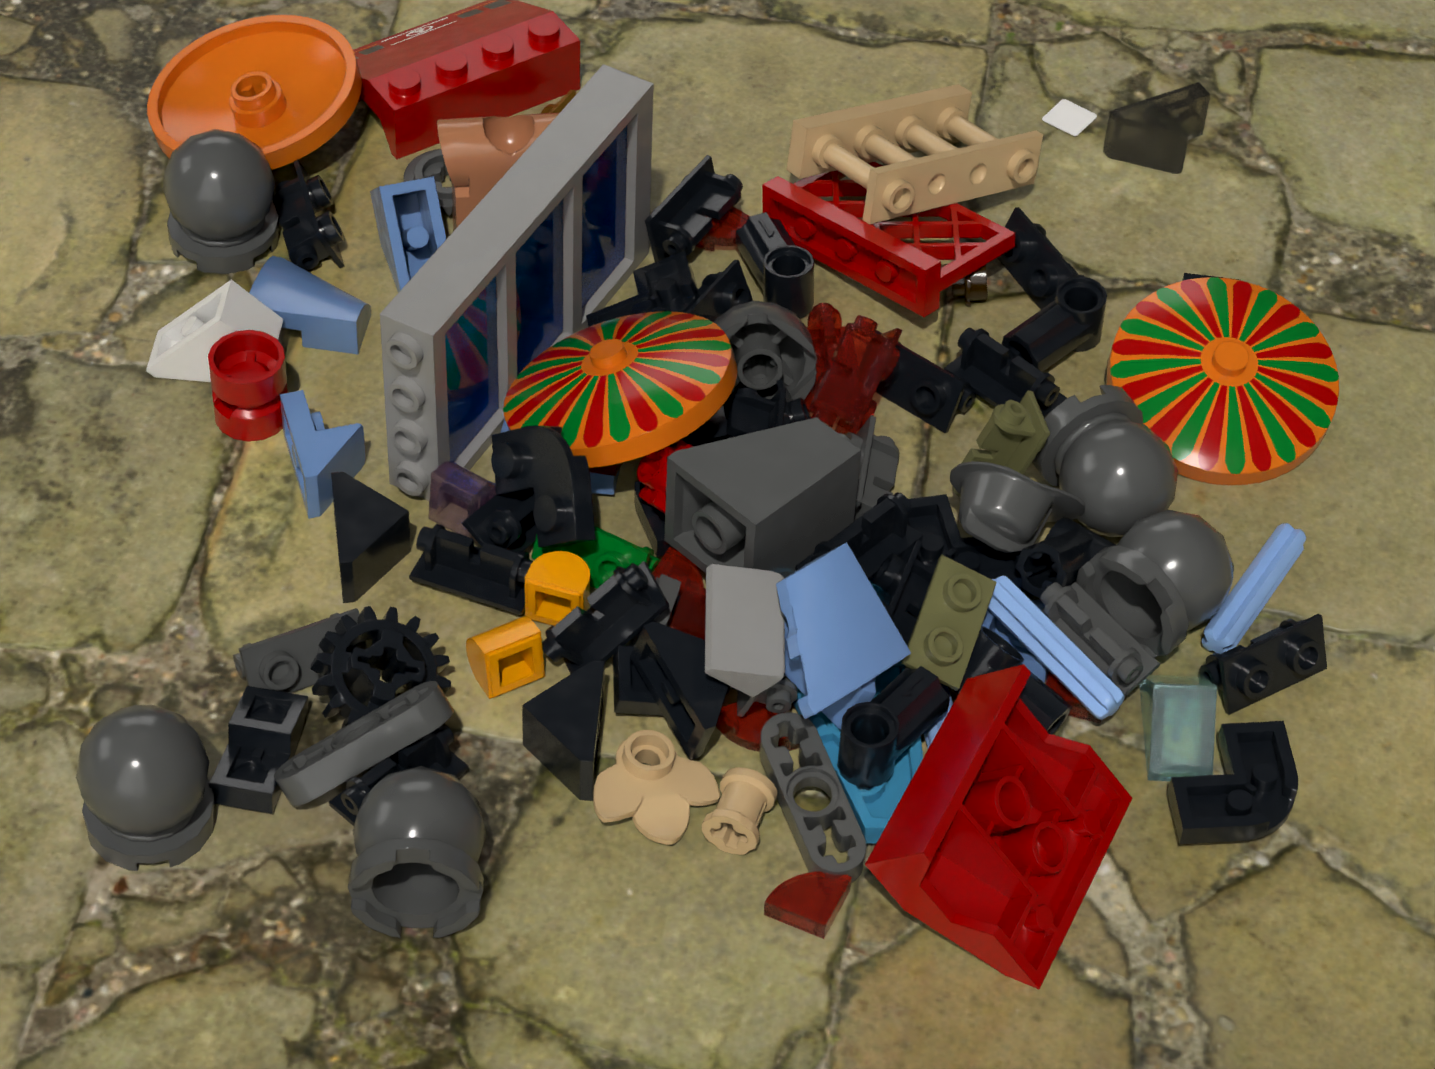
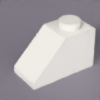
(185, 342)

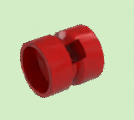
(247, 384)

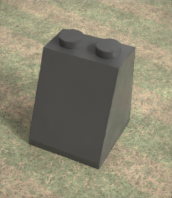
(761, 496)

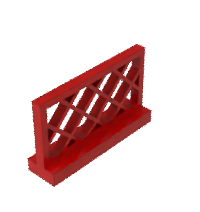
(874, 251)

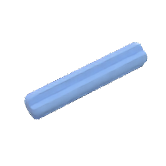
(1254, 589)
(1054, 650)

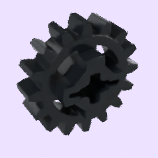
(395, 649)

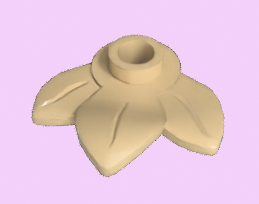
(653, 795)

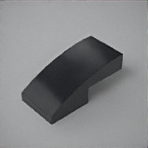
(260, 741)

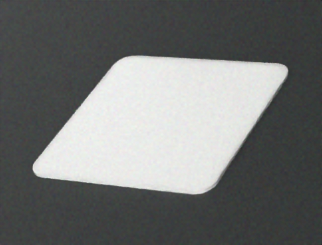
(1069, 117)

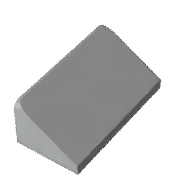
(744, 628)

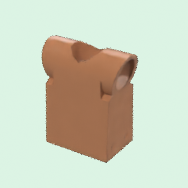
(482, 151)

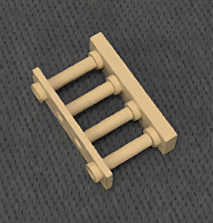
(905, 125)

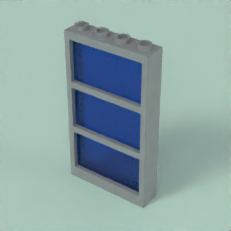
(517, 278)

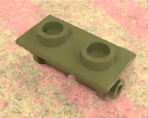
(1011, 435)
(949, 621)

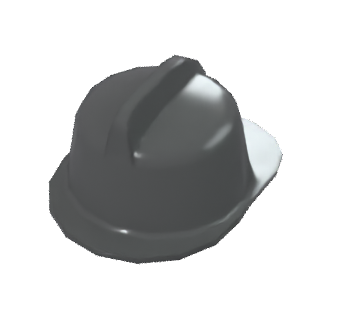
(1006, 506)

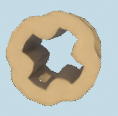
(739, 810)

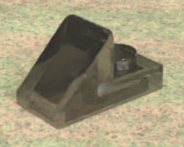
(1157, 128)

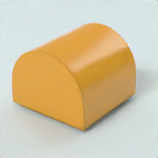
(556, 586)
(506, 656)

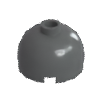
(769, 347)

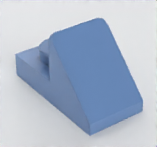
(318, 451)

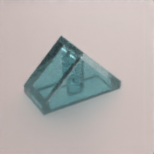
(1178, 725)

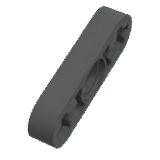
(363, 743)
(817, 772)

